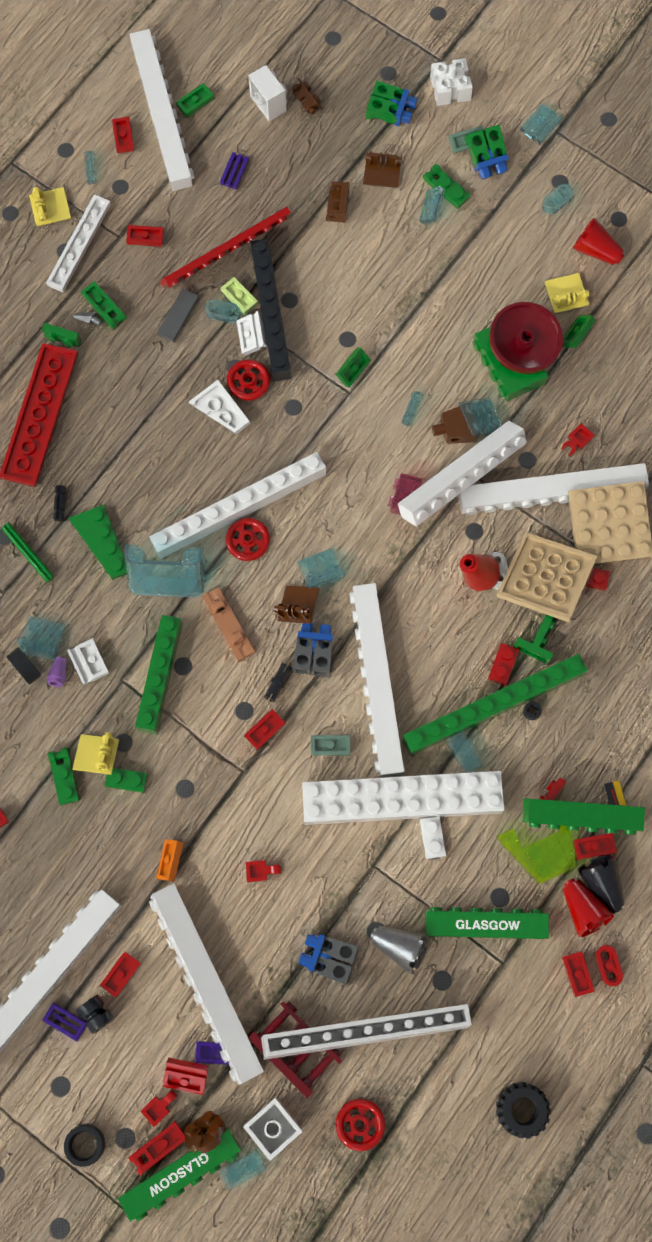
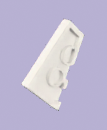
(220, 407)

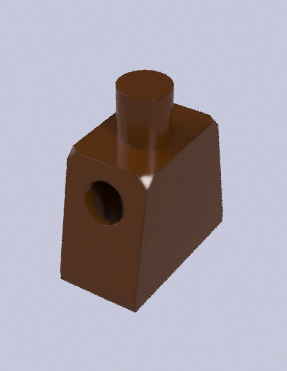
(454, 427)

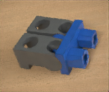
(314, 644)
(323, 957)

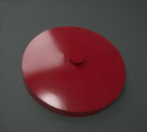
(525, 337)

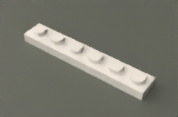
(78, 243)

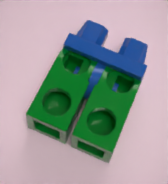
(390, 103)
(487, 150)

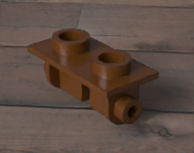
(311, 102)

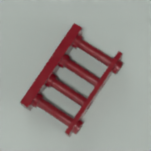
(289, 1070)

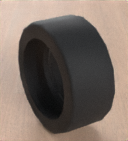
(23, 665)
(68, 1150)

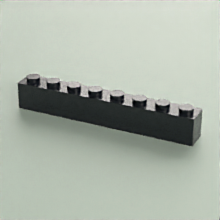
(270, 310)

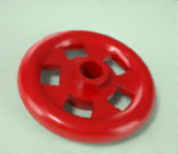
(248, 365)
(246, 554)
(344, 1116)

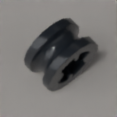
(536, 706)

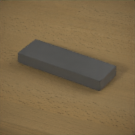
(178, 315)

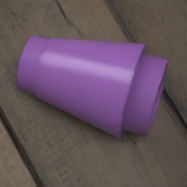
(57, 673)

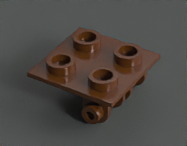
(382, 170)
(297, 604)

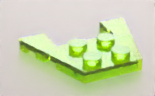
(544, 857)

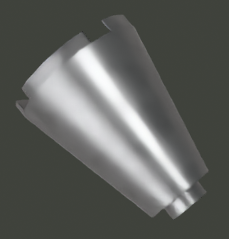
(401, 946)

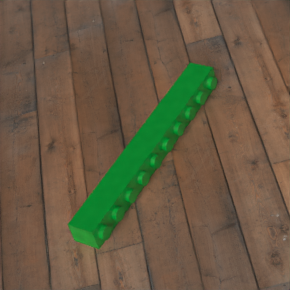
(494, 704)

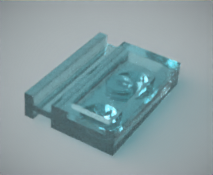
(541, 124)

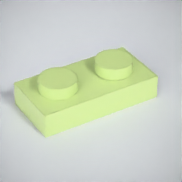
(239, 295)

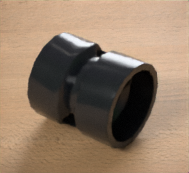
(95, 1014)

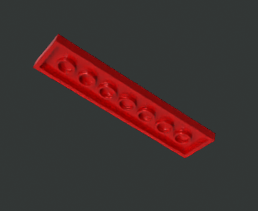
(230, 245)
(38, 415)

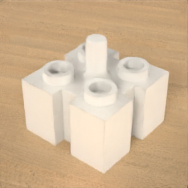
(451, 82)

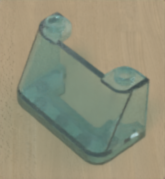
(166, 577)

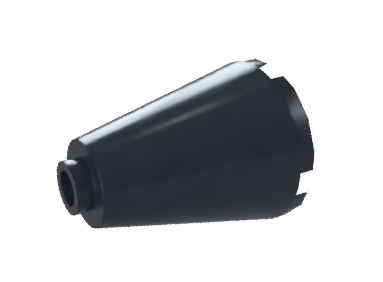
(604, 881)

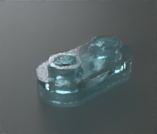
(556, 200)
(223, 311)

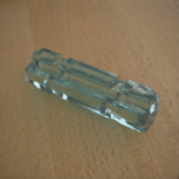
(90, 167)
(412, 408)

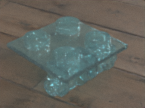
(480, 416)
(321, 569)
(41, 638)

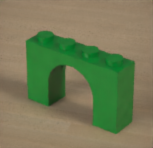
(510, 383)

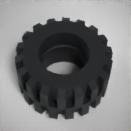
(540, 1116)

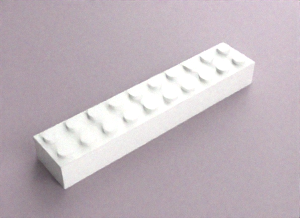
(402, 797)

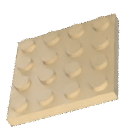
(611, 521)
(547, 577)

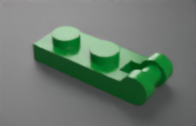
(453, 191)
(103, 305)
(64, 777)

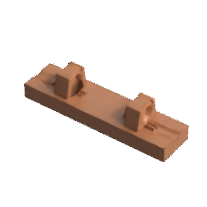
(228, 624)

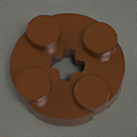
(195, 1132)

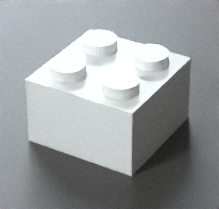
(267, 92)
(273, 1128)

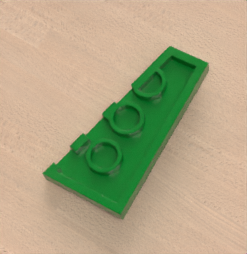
(100, 537)

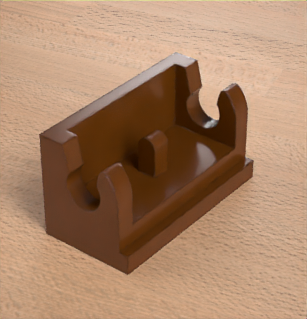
(338, 202)

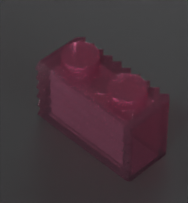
(404, 486)

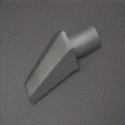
(89, 318)

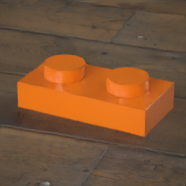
(169, 860)

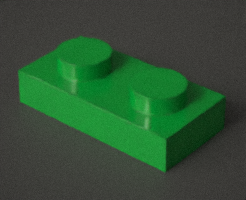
(195, 100)
(578, 331)
(66, 336)
(353, 367)
(126, 780)

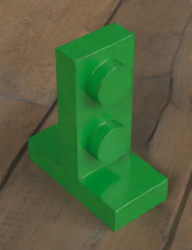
(533, 649)

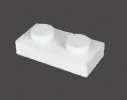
(432, 838)

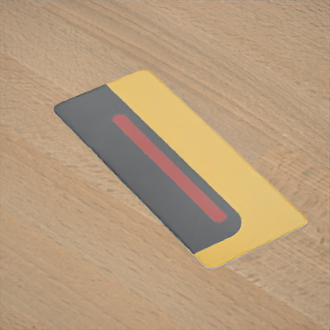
(615, 793)

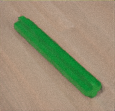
(28, 553)

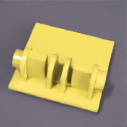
(49, 206)
(567, 293)
(96, 753)

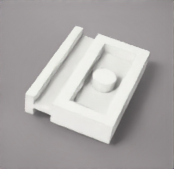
(251, 333)
(88, 662)

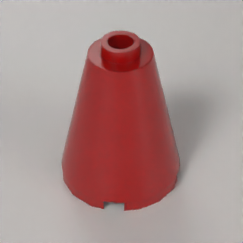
(599, 244)
(480, 571)
(585, 908)

